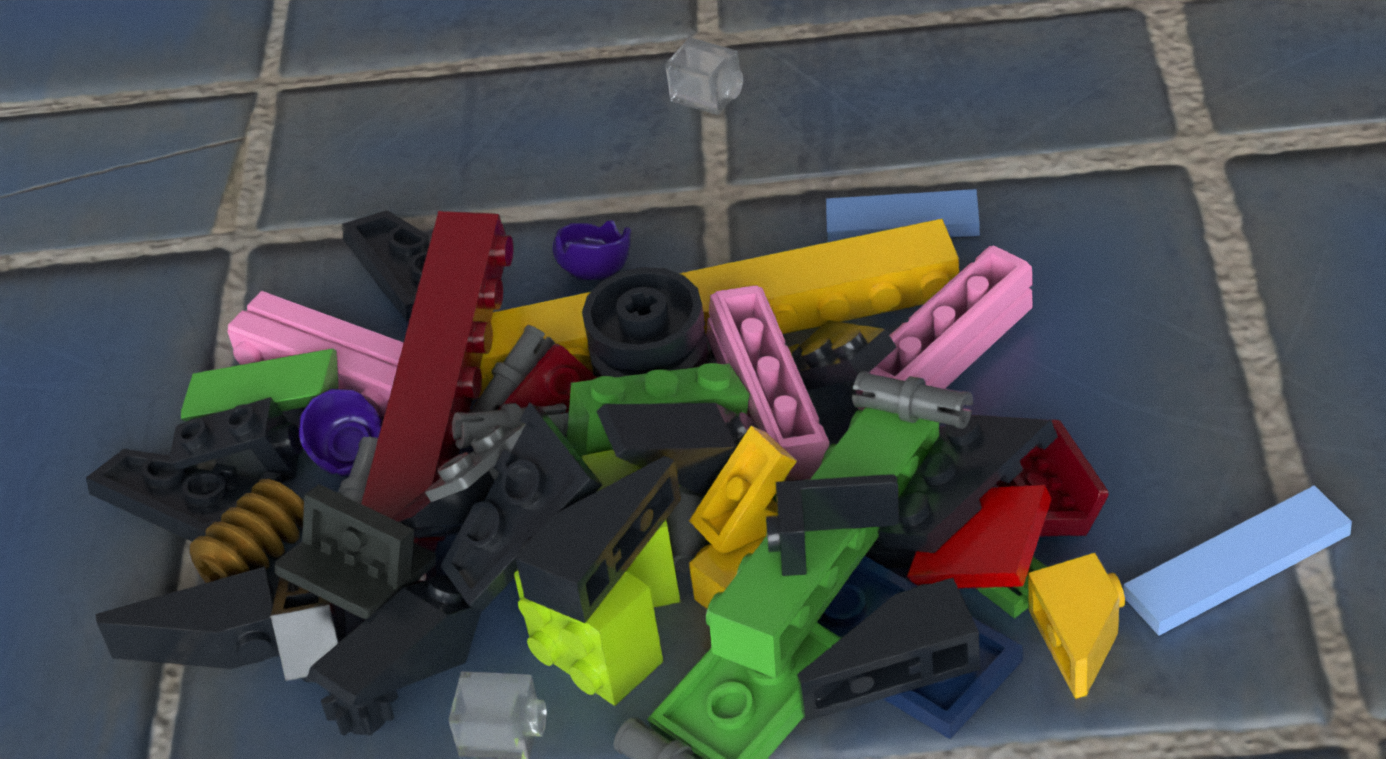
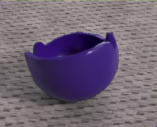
(591, 250)
(334, 426)

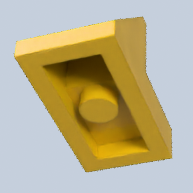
(742, 494)

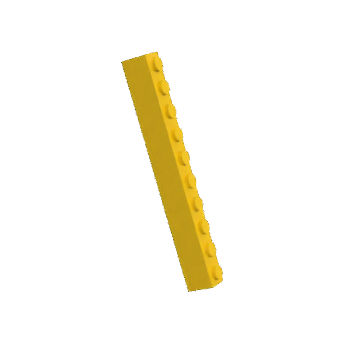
(802, 286)

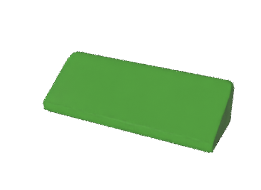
(287, 380)

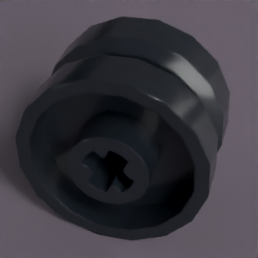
(644, 323)

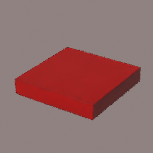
(992, 545)

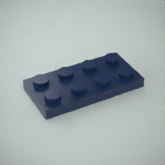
(943, 704)

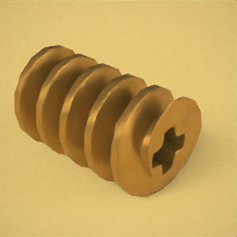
(249, 532)

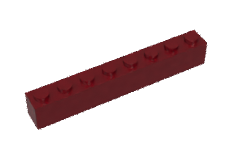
(439, 360)

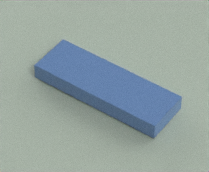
(870, 214)

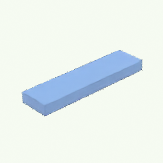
(1236, 560)

